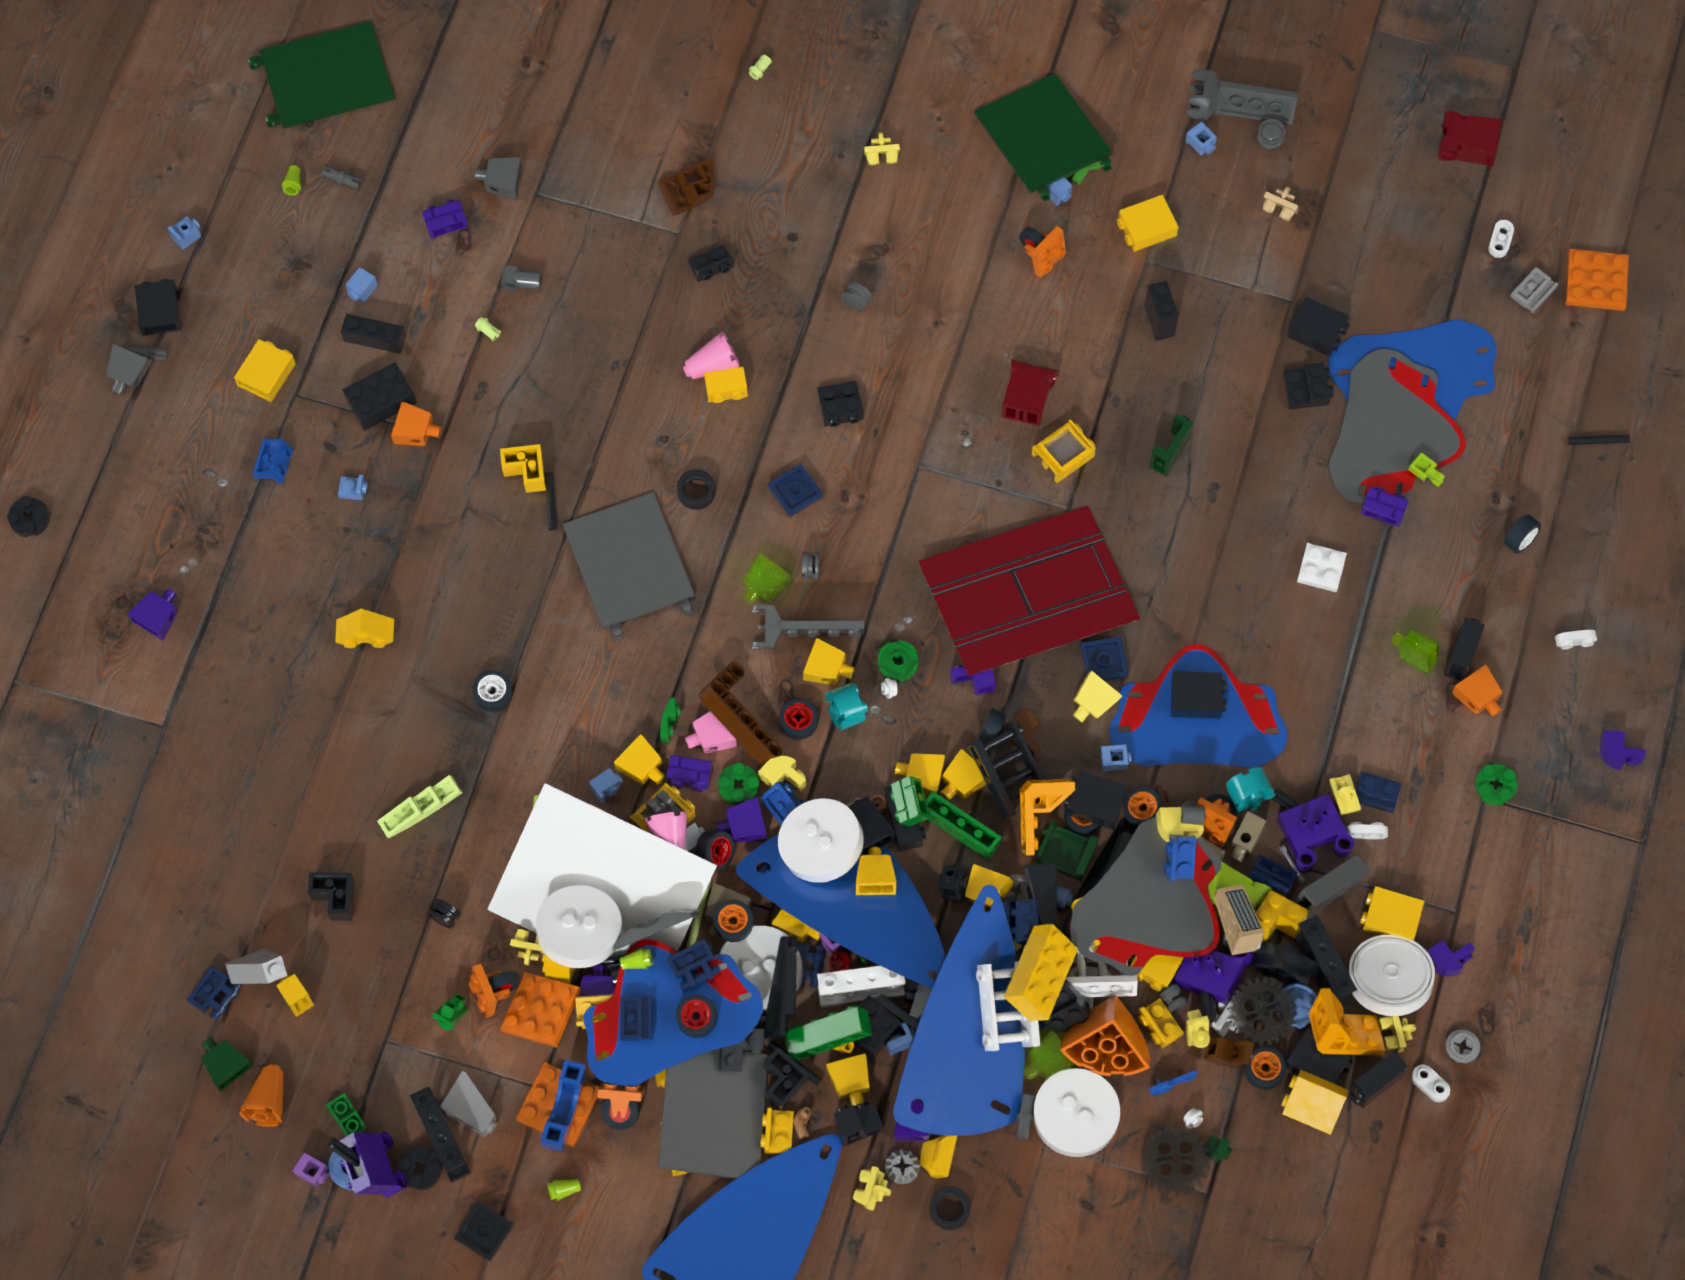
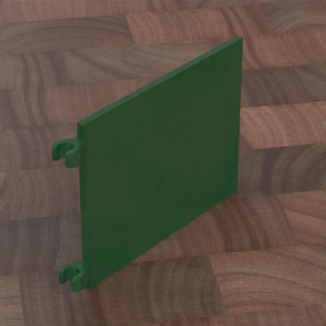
(324, 75)
(1043, 134)

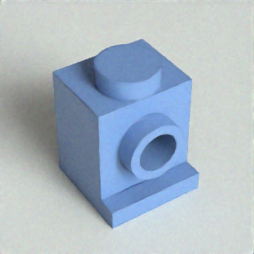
(1200, 134)
(185, 232)
(1115, 751)
(605, 784)

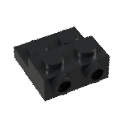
(1308, 386)
(840, 404)
(1068, 1009)

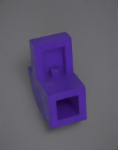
(982, 682)
(1614, 751)
(1449, 963)

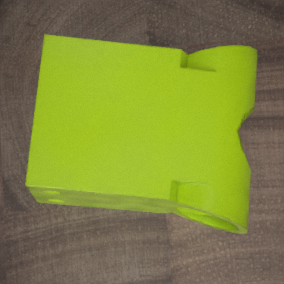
(1230, 877)

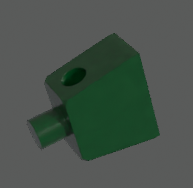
(224, 1062)

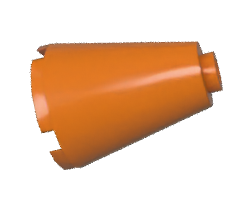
(265, 1098)

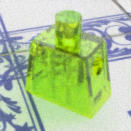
(765, 580)
(1417, 650)
(1047, 1059)

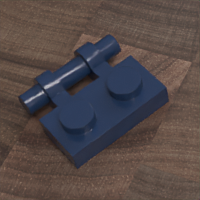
(1026, 918)
(691, 959)
(817, 959)
(208, 990)

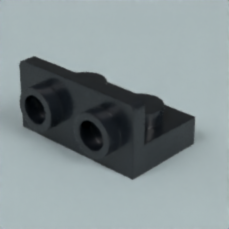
(711, 263)

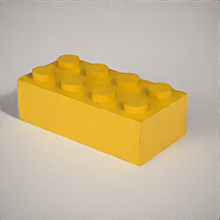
(1041, 972)

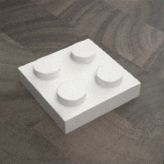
(1321, 567)

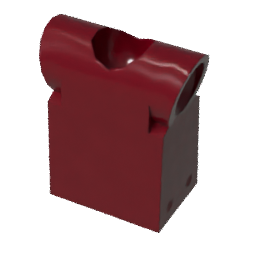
(1469, 138)
(1028, 392)

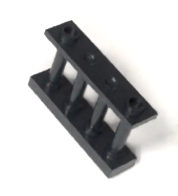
(989, 768)
(1328, 967)
(440, 1134)

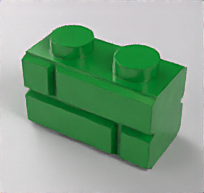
(909, 801)

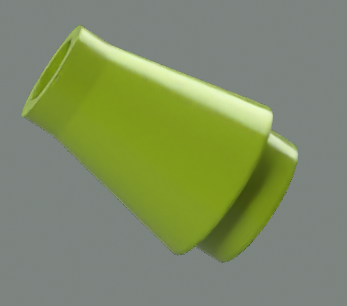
(292, 182)
(637, 960)
(562, 1188)

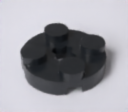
(30, 527)
(421, 1155)

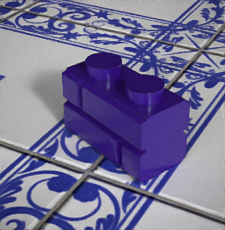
(444, 218)
(1384, 506)
(689, 773)

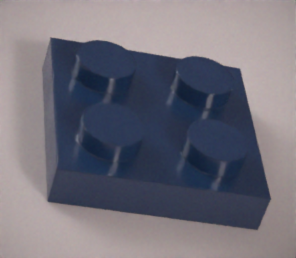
(795, 490)
(1105, 658)

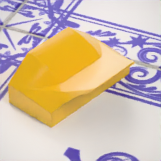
(937, 1155)

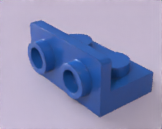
(273, 460)
(781, 800)
(1181, 857)

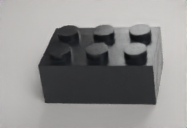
(379, 396)

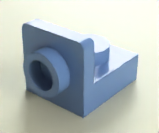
(353, 487)
(900, 1043)

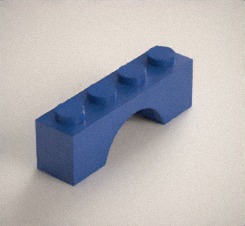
(565, 1105)

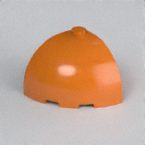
(1107, 1041)

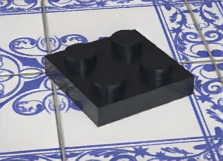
(484, 1231)

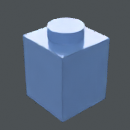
(1060, 191)
(361, 285)

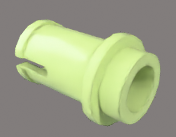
(757, 70)
(487, 328)

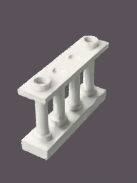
(856, 984)
(1103, 984)
(1029, 1029)

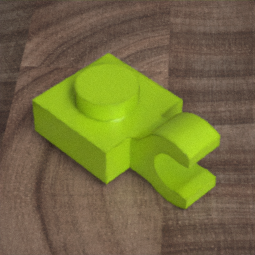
(1425, 468)

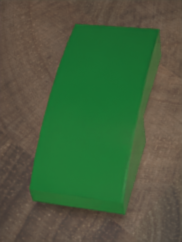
(669, 717)
(346, 1115)

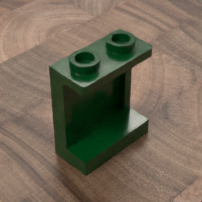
(1164, 460)
(1067, 850)

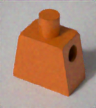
(414, 426)
(1479, 692)

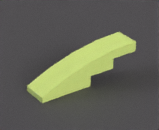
(419, 807)

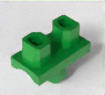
(451, 1012)

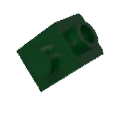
(1218, 1149)

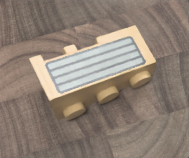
(1238, 919)

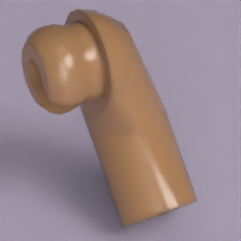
(800, 1120)

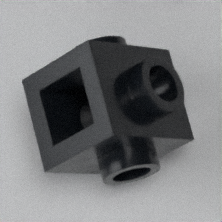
(953, 882)

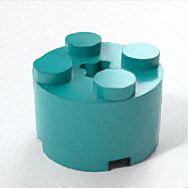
(845, 706)
(1250, 789)

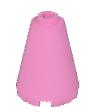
(711, 357)
(669, 827)

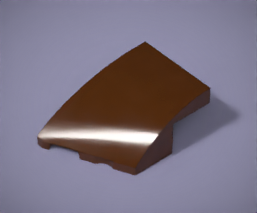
(688, 187)

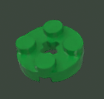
(895, 650)
(736, 773)
(1486, 791)

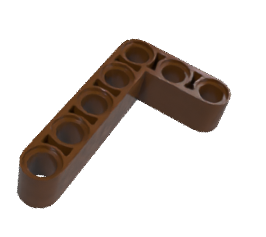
(736, 717)

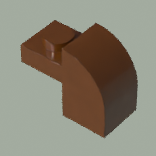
(1029, 726)
(1229, 1053)

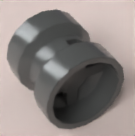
(660, 803)
(1174, 998)

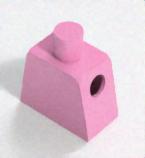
(710, 735)

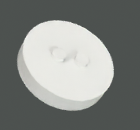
(820, 840)
(578, 926)
(757, 959)
(1391, 975)
(1076, 1112)

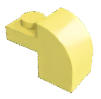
(780, 769)
(1170, 824)

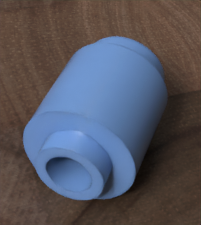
(1064, 897)

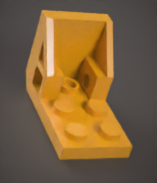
(1050, 795)
(1343, 1032)

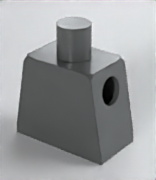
(501, 176)
(126, 368)

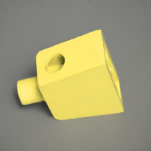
(1094, 697)

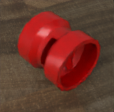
(839, 959)

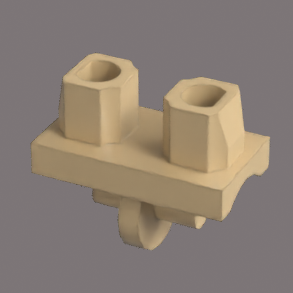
(1273, 200)

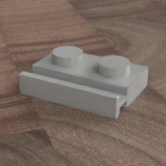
(1534, 290)

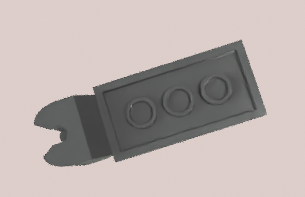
(1239, 100)
(775, 628)

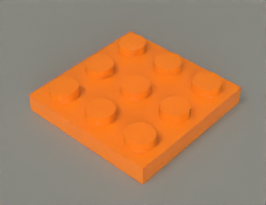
(1597, 279)
(540, 1009)
(542, 1097)

